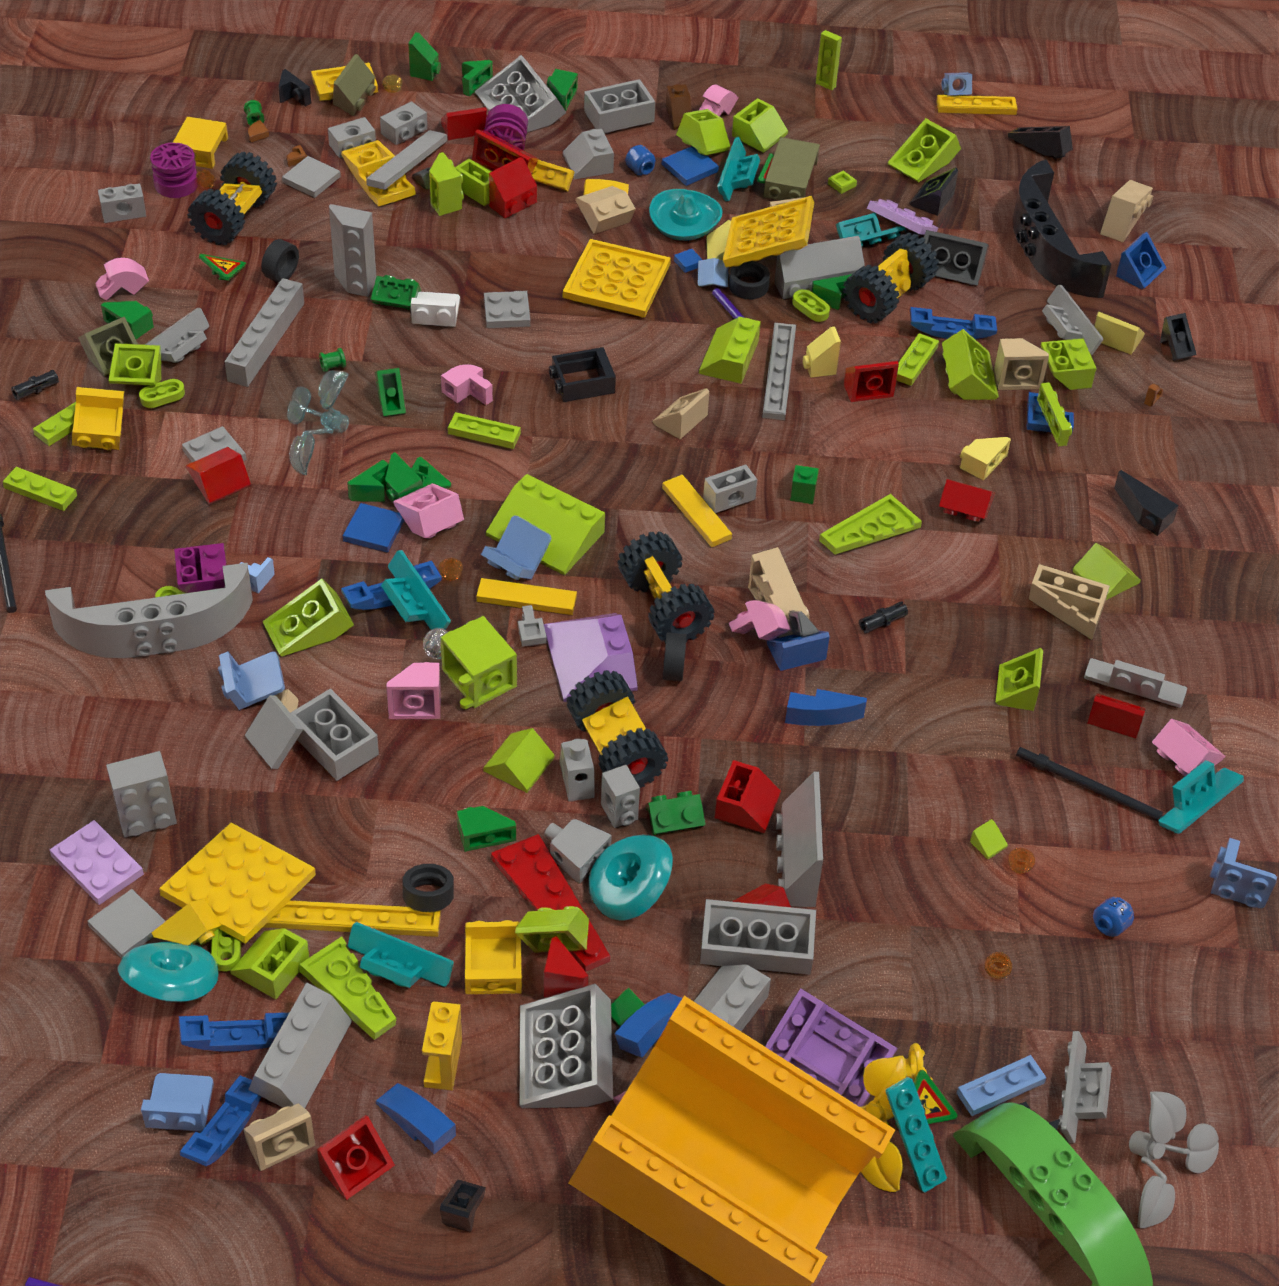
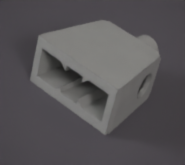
(576, 759)
(576, 847)

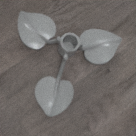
(1165, 1119)

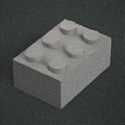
(619, 106)
(335, 734)
(142, 794)

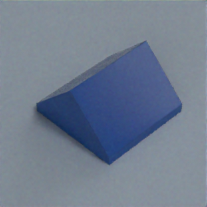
(1140, 262)
(799, 650)

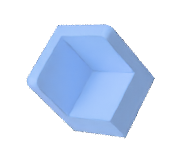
(712, 273)
(260, 574)

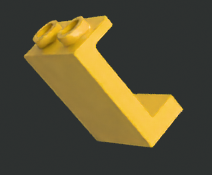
(203, 138)
(98, 418)
(492, 958)
(442, 1045)

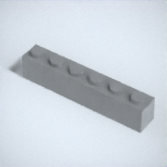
(264, 332)

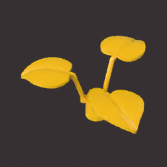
(877, 1077)

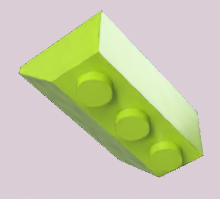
(731, 350)
(969, 368)

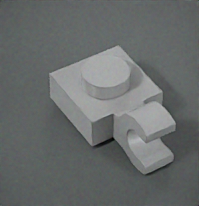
(531, 629)

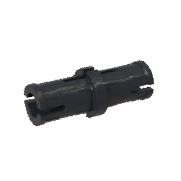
(34, 384)
(883, 617)

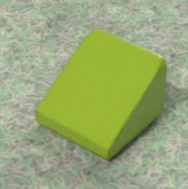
(988, 839)

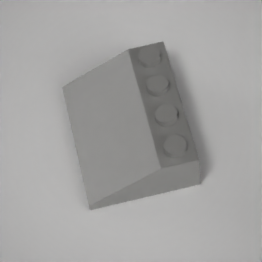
(523, 88)
(801, 843)
(566, 1050)

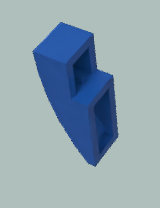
(824, 708)
(646, 1024)
(417, 1117)

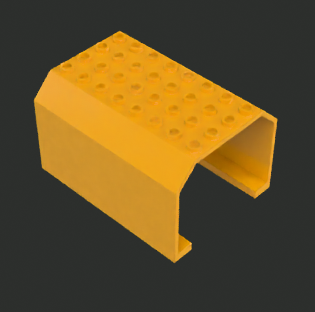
(729, 1154)

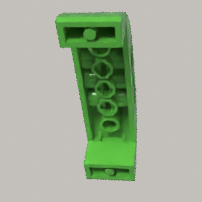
(1061, 1193)

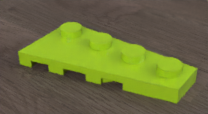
(872, 524)
(339, 975)

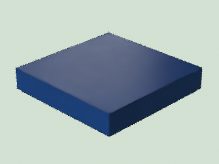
(690, 165)
(373, 527)

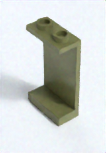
(791, 169)

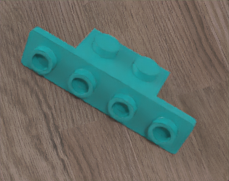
(738, 170)
(867, 229)
(412, 595)
(1198, 794)
(397, 958)
(916, 1134)

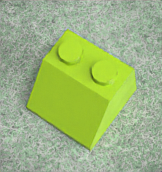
(541, 926)

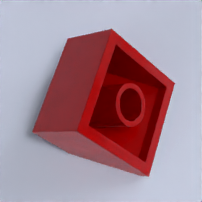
(512, 188)
(871, 381)
(966, 499)

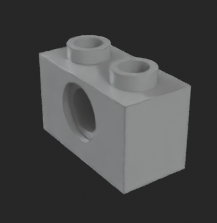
(403, 123)
(350, 135)
(122, 203)
(730, 488)
(620, 796)

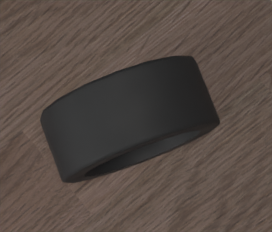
(280, 260)
(749, 290)
(674, 656)
(428, 900)

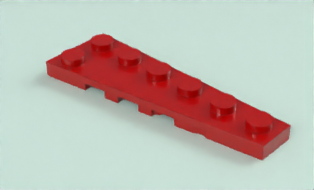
(544, 886)

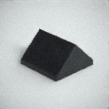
(936, 192)

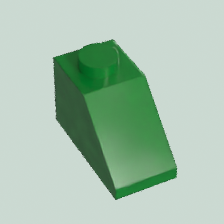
(423, 58)
(563, 86)
(137, 316)
(390, 391)
(400, 479)
(804, 484)
(484, 828)

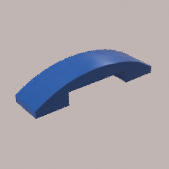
(944, 327)
(373, 597)
(230, 1035)
(224, 1126)

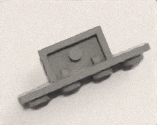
(1070, 320)
(182, 336)
(1136, 681)
(1085, 1090)

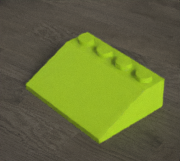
(568, 520)

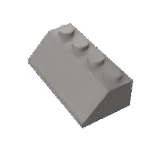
(353, 249)
(815, 262)
(758, 936)
(735, 994)
(301, 1049)

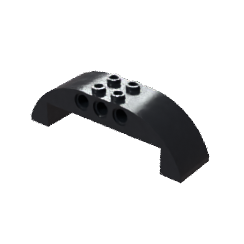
(1047, 242)

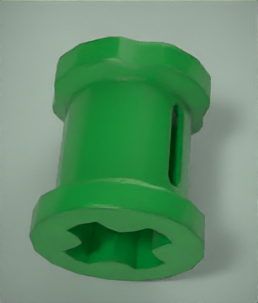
(255, 111)
(332, 359)

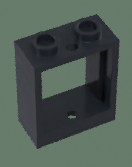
(578, 362)

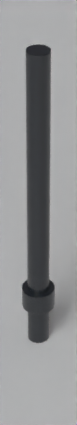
(5, 574)
(1042, 762)

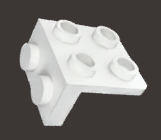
(435, 309)

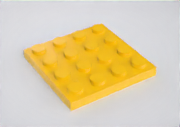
(769, 232)
(616, 278)
(240, 880)

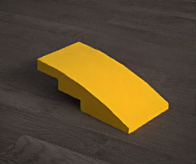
(365, 161)

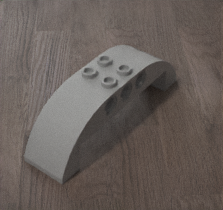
(153, 623)

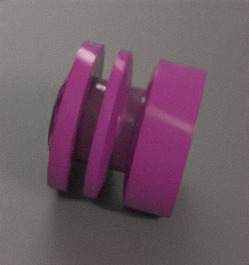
(508, 124)
(174, 170)

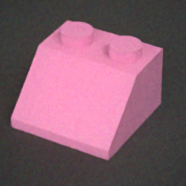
(430, 510)
(415, 692)
(1185, 747)

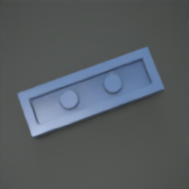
(1001, 1085)

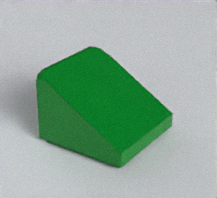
(625, 1006)

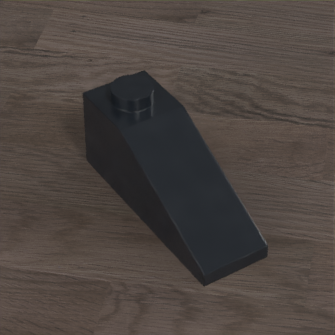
(1046, 140)
(1145, 504)

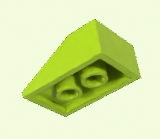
(925, 151)
(308, 620)

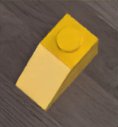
(190, 924)

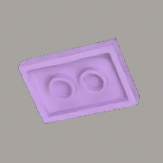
(903, 217)
(96, 862)

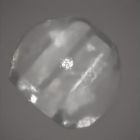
(432, 642)

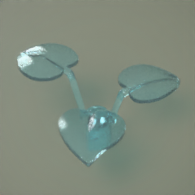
(328, 391)

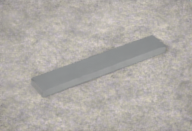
(406, 160)
(779, 371)

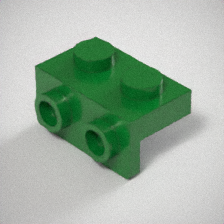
(675, 813)

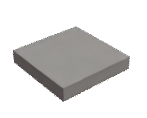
(311, 176)
(274, 732)
(126, 923)

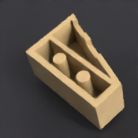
(1126, 209)
(773, 584)
(1069, 598)

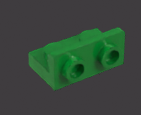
(394, 291)

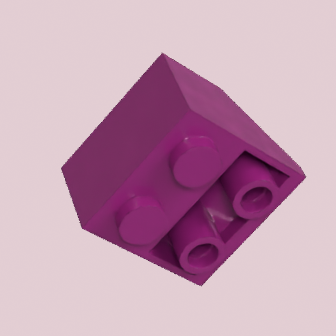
(200, 567)

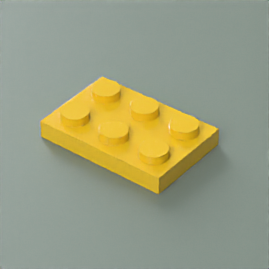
(325, 79)

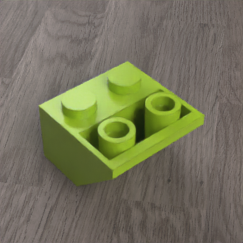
(758, 125)
(704, 132)
(475, 181)
(445, 186)
(1071, 362)
(272, 961)

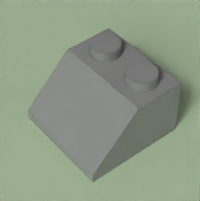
(590, 155)

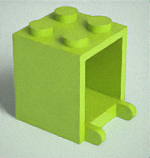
(478, 662)

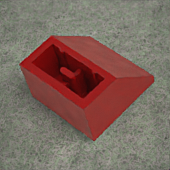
(747, 797)

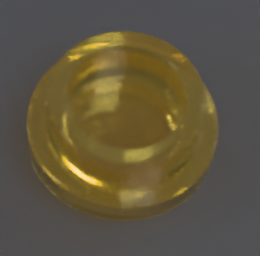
(392, 83)

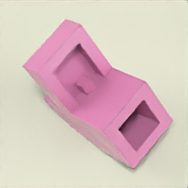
(719, 100)
(121, 273)
(466, 381)
(764, 617)

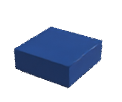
(687, 260)

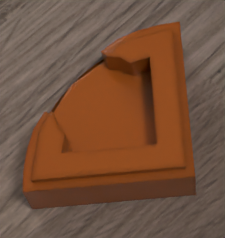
(257, 131)
(295, 156)
(1153, 394)

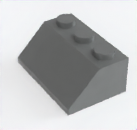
(958, 257)

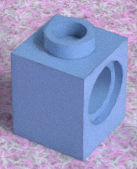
(964, 88)

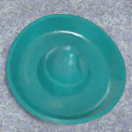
(684, 214)
(630, 876)
(169, 971)

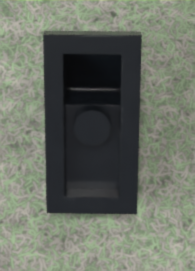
(293, 87)
(1179, 336)
(461, 1204)

